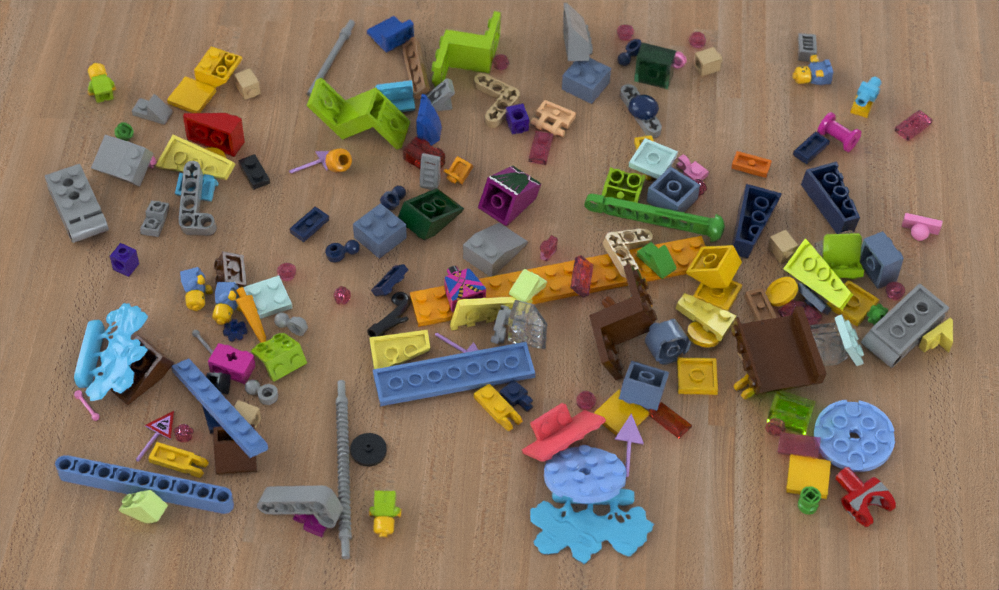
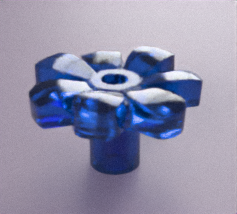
(235, 330)

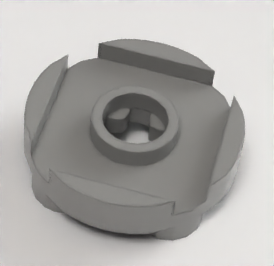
(499, 327)

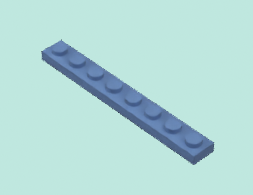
(220, 408)

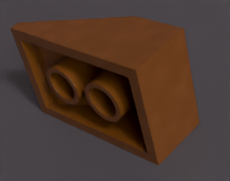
(146, 371)

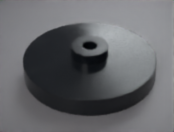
(368, 449)

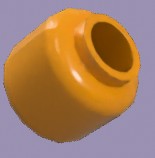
(338, 160)

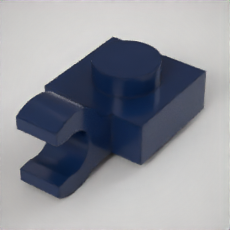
(516, 394)

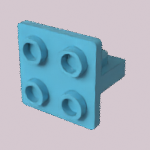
(399, 94)

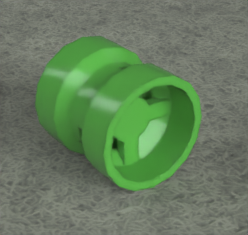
(809, 500)

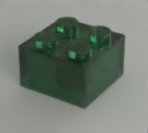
(655, 65)

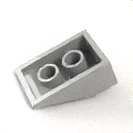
(122, 160)
(492, 248)

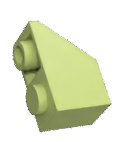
(143, 506)

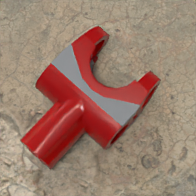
(862, 495)

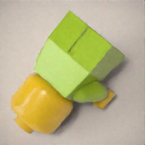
(100, 84)
(384, 510)

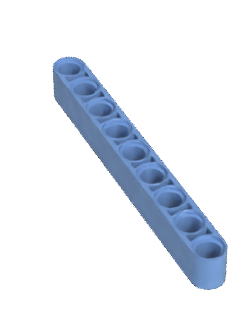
(136, 478)

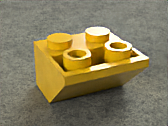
(216, 67)

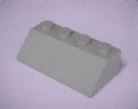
(576, 35)

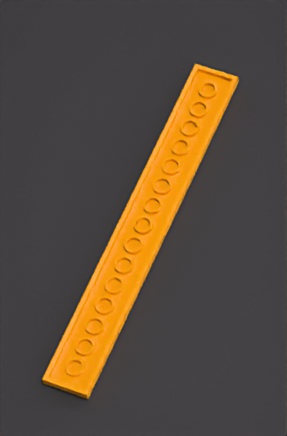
(433, 307)

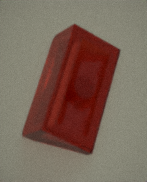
(670, 420)

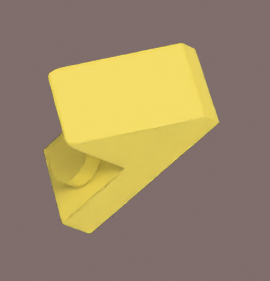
(940, 335)

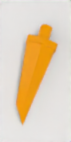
(248, 307)

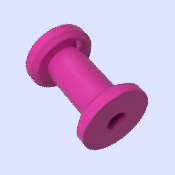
(841, 133)

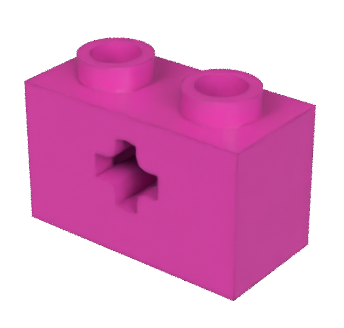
(232, 362)

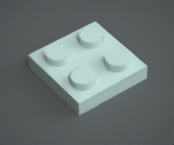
(652, 158)
(269, 296)
(849, 338)

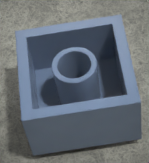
(586, 79)
(673, 191)
(379, 230)
(880, 259)
(643, 385)

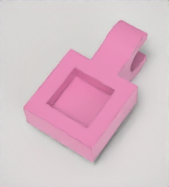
(694, 170)

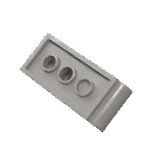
(76, 203)
(905, 325)

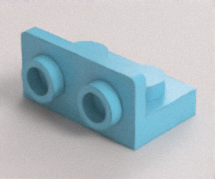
(208, 186)

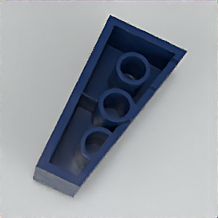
(831, 197)
(753, 215)

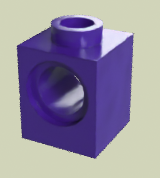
(517, 119)
(124, 259)

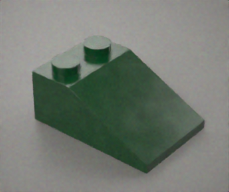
(429, 213)

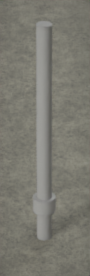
(344, 35)

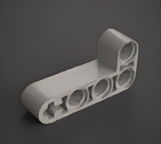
(194, 197)
(302, 500)

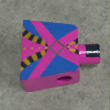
(462, 285)

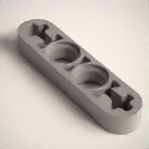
(644, 124)

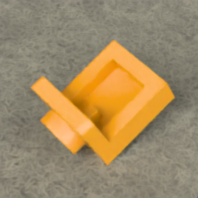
(458, 171)

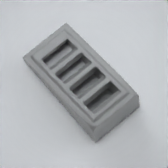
(806, 49)
(430, 174)

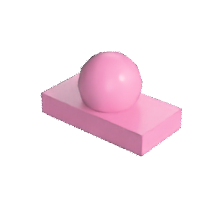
(921, 226)

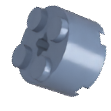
(667, 341)

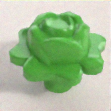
(876, 313)

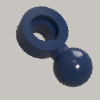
(632, 50)
(392, 198)
(351, 247)

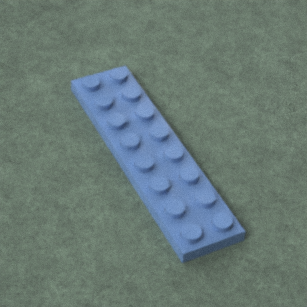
(453, 373)

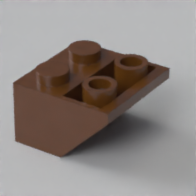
(229, 455)

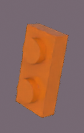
(751, 164)

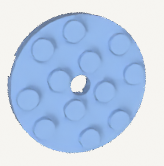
(860, 453)
(603, 479)

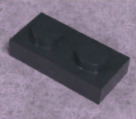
(254, 171)

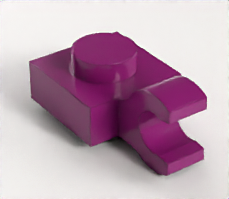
(310, 523)

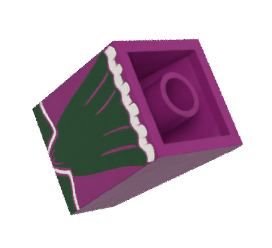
(508, 194)

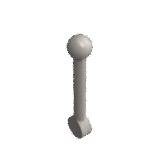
(195, 333)

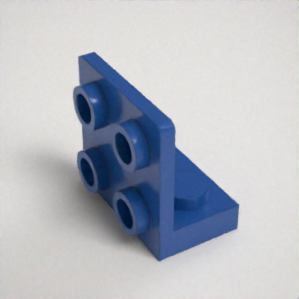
(391, 33)

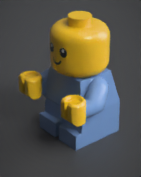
(816, 73)
(193, 284)
(225, 299)

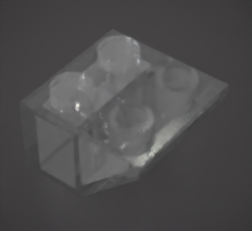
(527, 325)

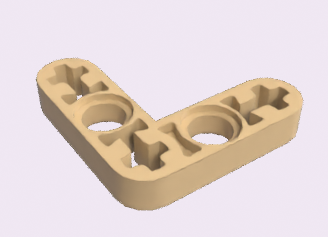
(486, 84)
(615, 243)

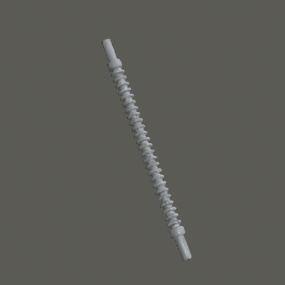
(343, 469)

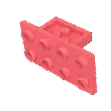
(558, 430)

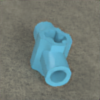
(868, 91)

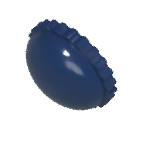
(643, 107)

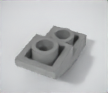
(155, 218)

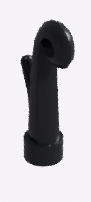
(392, 318)

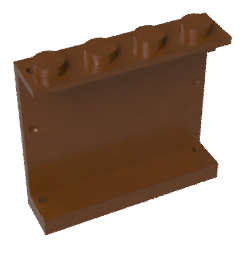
(779, 353)

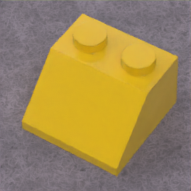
(715, 266)

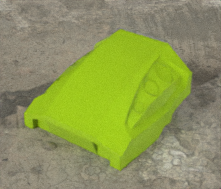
(623, 185)

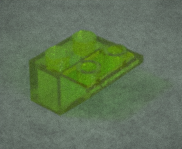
(792, 410)

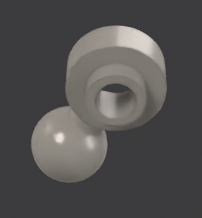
(296, 324)
(253, 387)

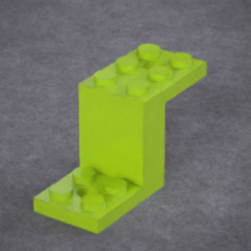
(467, 50)
(358, 113)

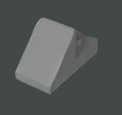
(441, 95)
(152, 110)

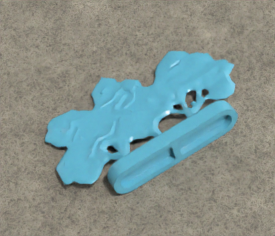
(117, 356)
(586, 531)

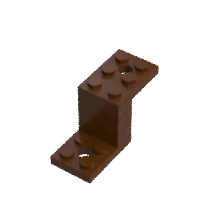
(623, 321)

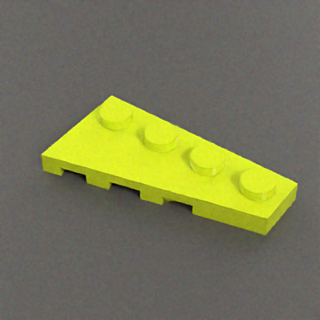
(816, 274)

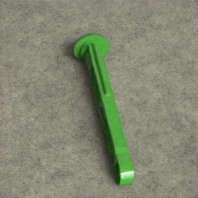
(702, 225)

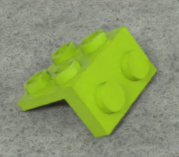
(843, 254)
(280, 355)

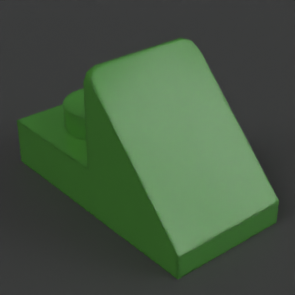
(657, 259)

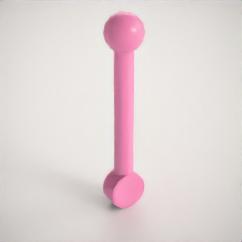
(78, 395)

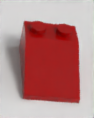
(215, 131)

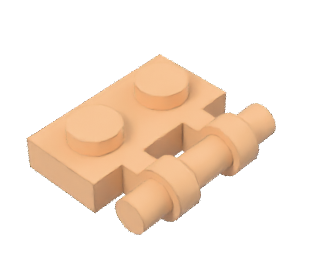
(553, 113)

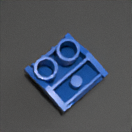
(428, 122)

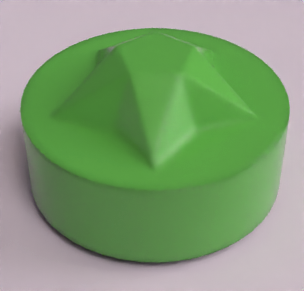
(124, 131)

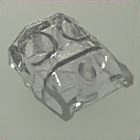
(829, 343)

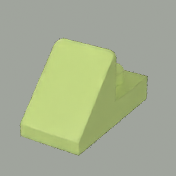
(527, 286)

